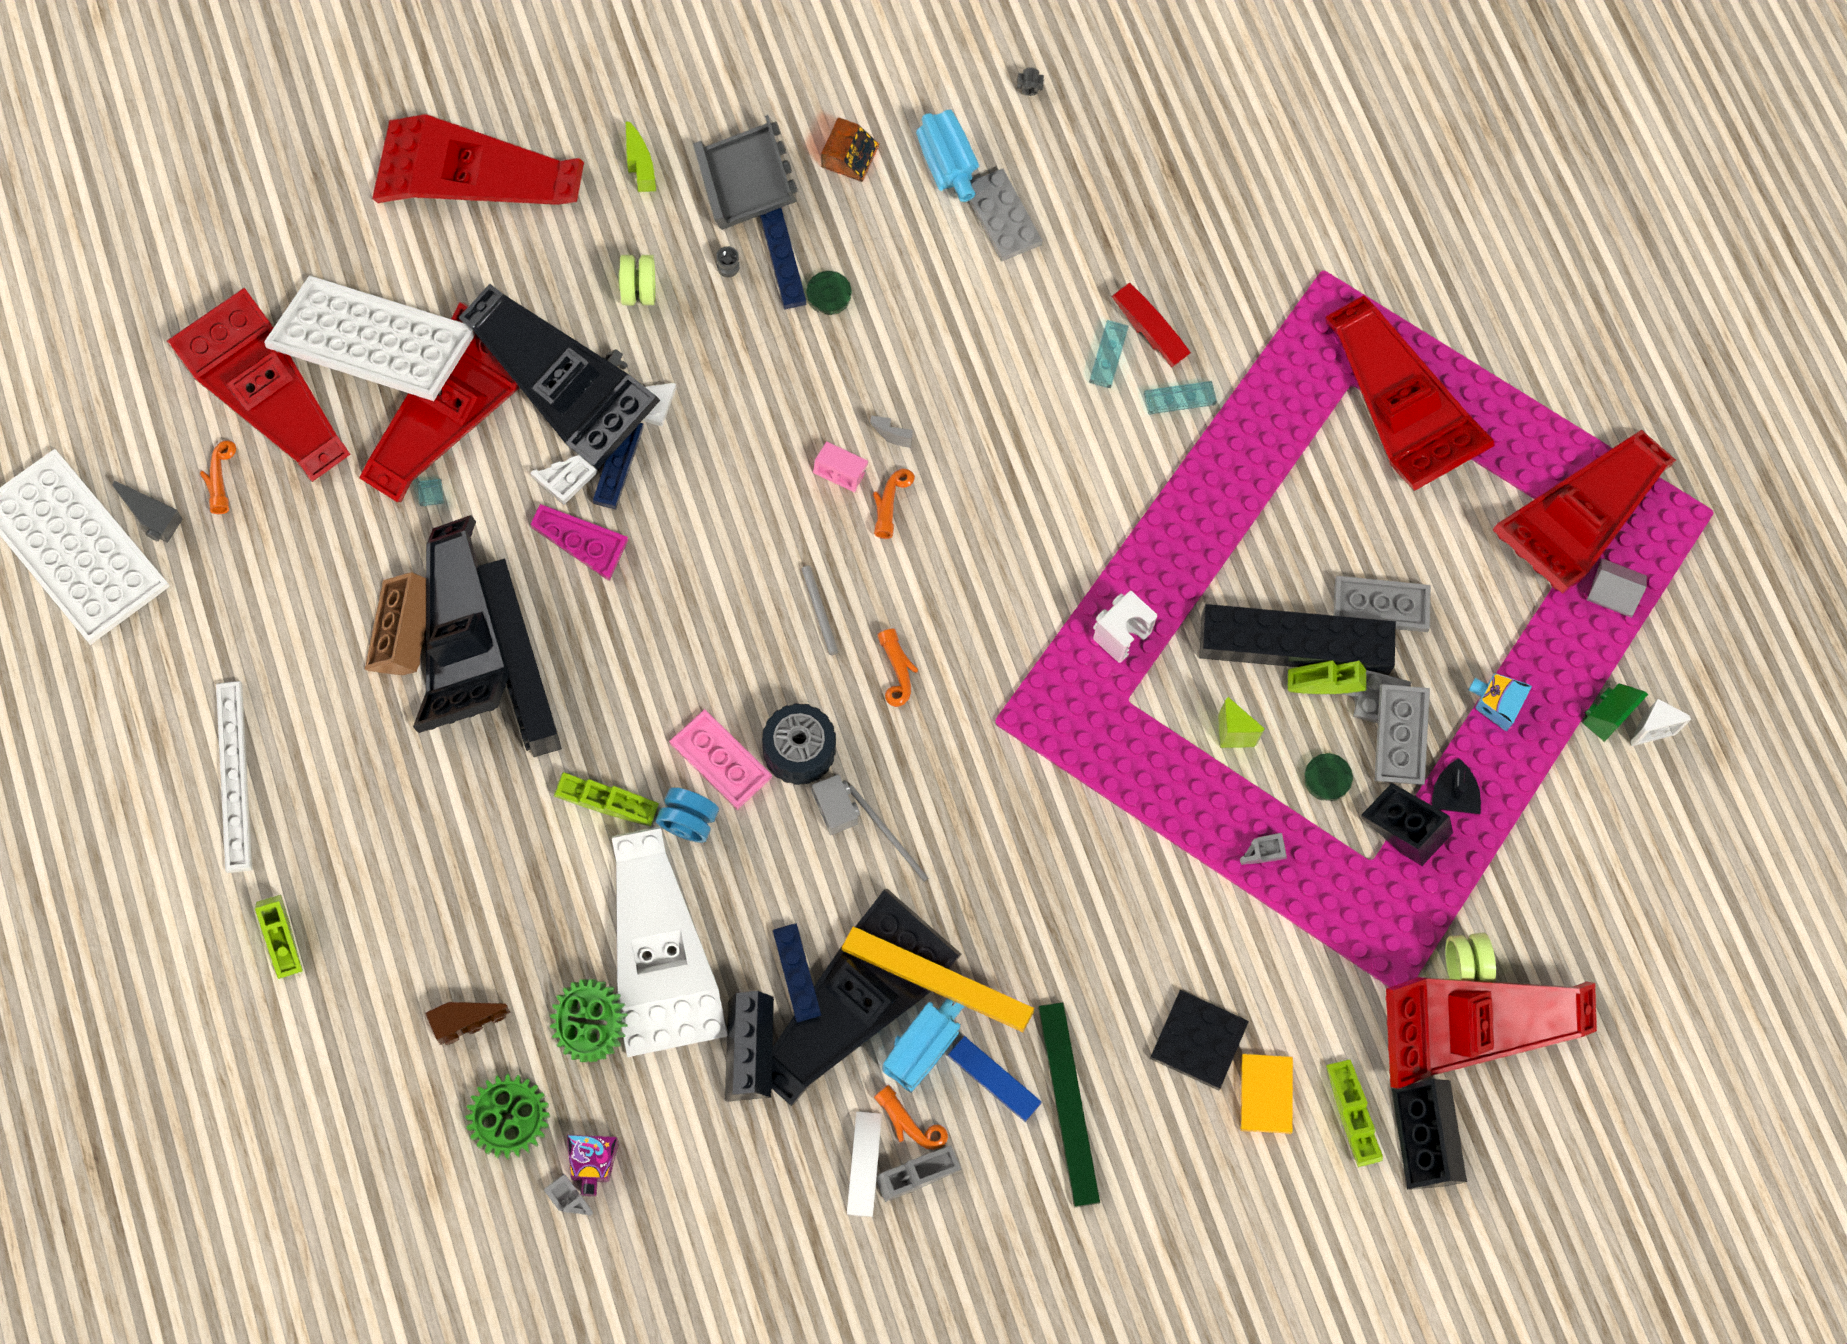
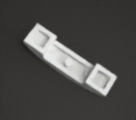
(864, 1164)

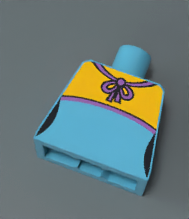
(1500, 699)

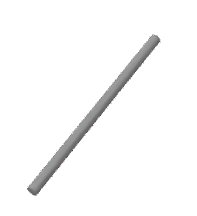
(887, 832)

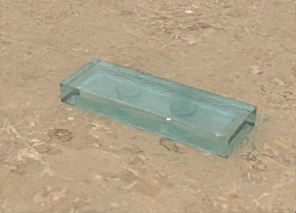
(1108, 354)
(1180, 397)

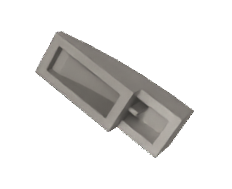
(917, 1173)

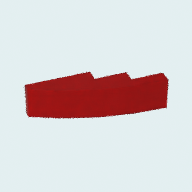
(1151, 323)

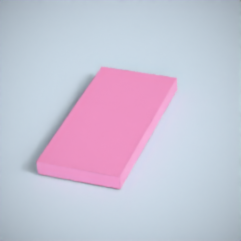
(720, 759)

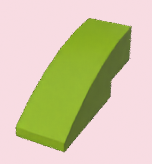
(639, 159)
(1327, 678)

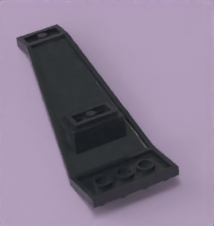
(570, 385)
(462, 642)
(847, 1021)

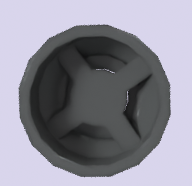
(725, 257)

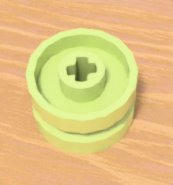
(636, 280)
(1470, 958)

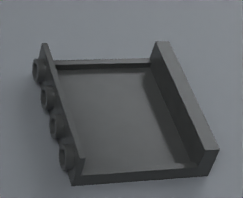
(746, 174)

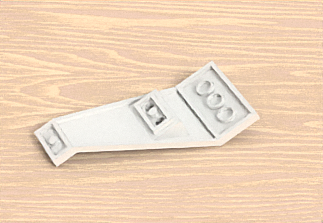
(669, 995)

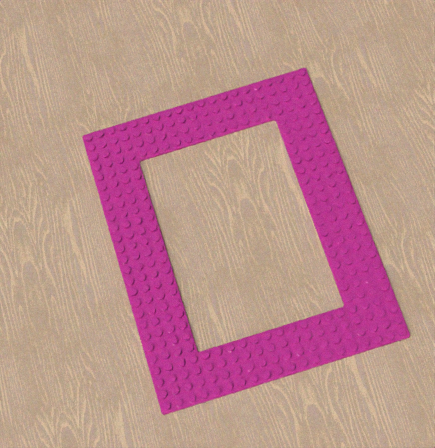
(1077, 696)

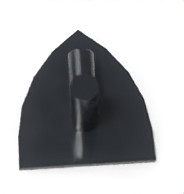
(1457, 790)

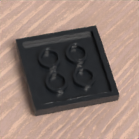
(1199, 1040)

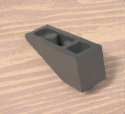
(154, 516)

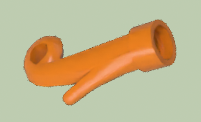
(218, 501)
(884, 526)
(900, 663)
(903, 1121)

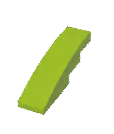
(606, 799)
(1354, 1113)

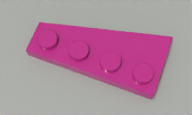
(585, 541)

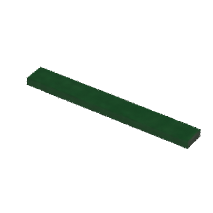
(1069, 1105)

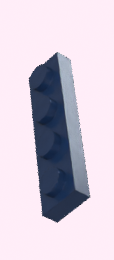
(616, 471)
(796, 972)

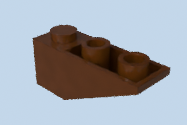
(458, 1018)

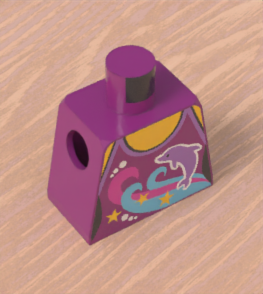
(591, 1160)

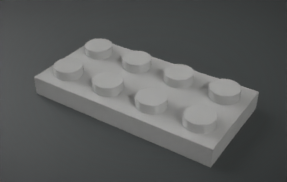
(1003, 215)
(1384, 600)
(1402, 734)

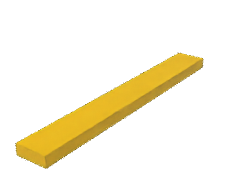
(938, 979)

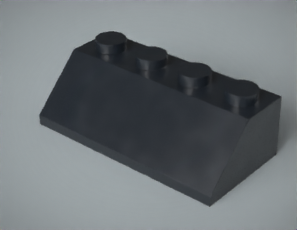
(749, 1046)
(1429, 1134)

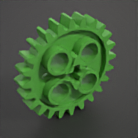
(586, 1044)
(528, 1127)

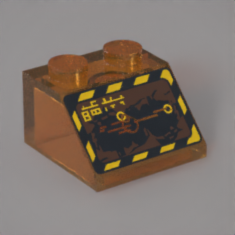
(849, 150)

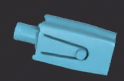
(948, 153)
(923, 1044)

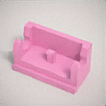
(840, 466)

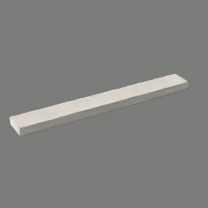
(234, 777)

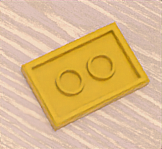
(1266, 1093)

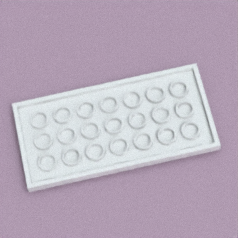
(370, 337)
(75, 547)

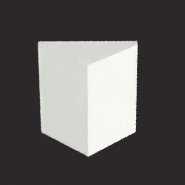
(1659, 722)

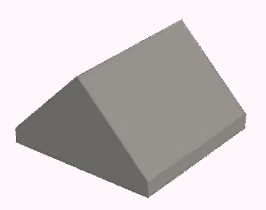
(1617, 588)

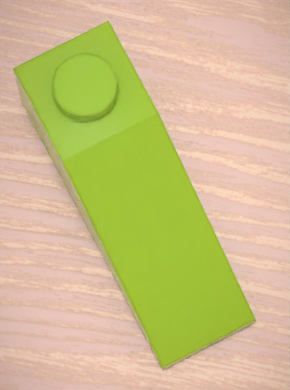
(278, 936)

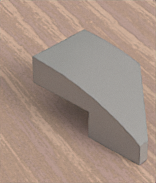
(893, 435)
(1265, 849)
(566, 1197)

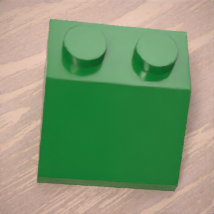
(1613, 710)

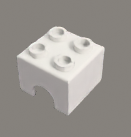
(1125, 617)

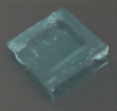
(430, 492)

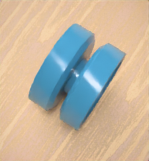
(687, 815)

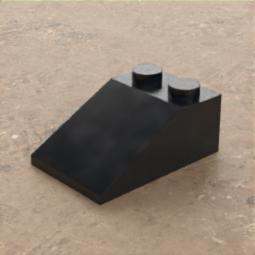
(1408, 823)

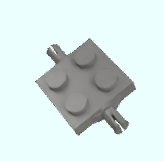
(1368, 701)

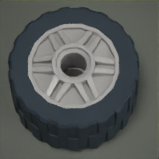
(799, 743)

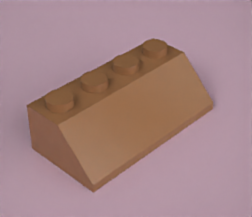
(398, 626)

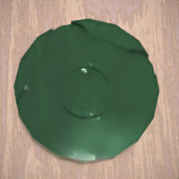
(829, 292)
(1328, 777)

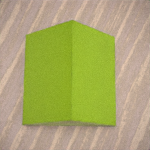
(1237, 727)

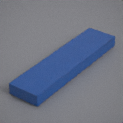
(994, 1079)

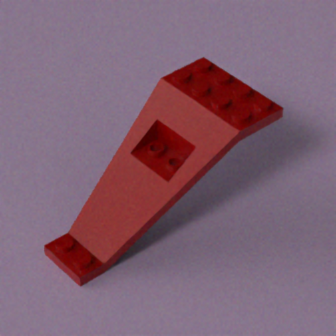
(452, 162)
(228, 352)
(1411, 409)
(429, 428)
(1579, 517)
(1463, 1023)

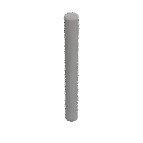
(820, 611)

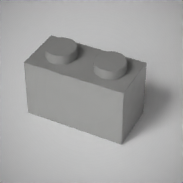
(835, 804)

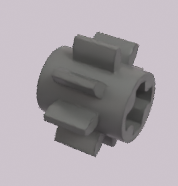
(1030, 81)

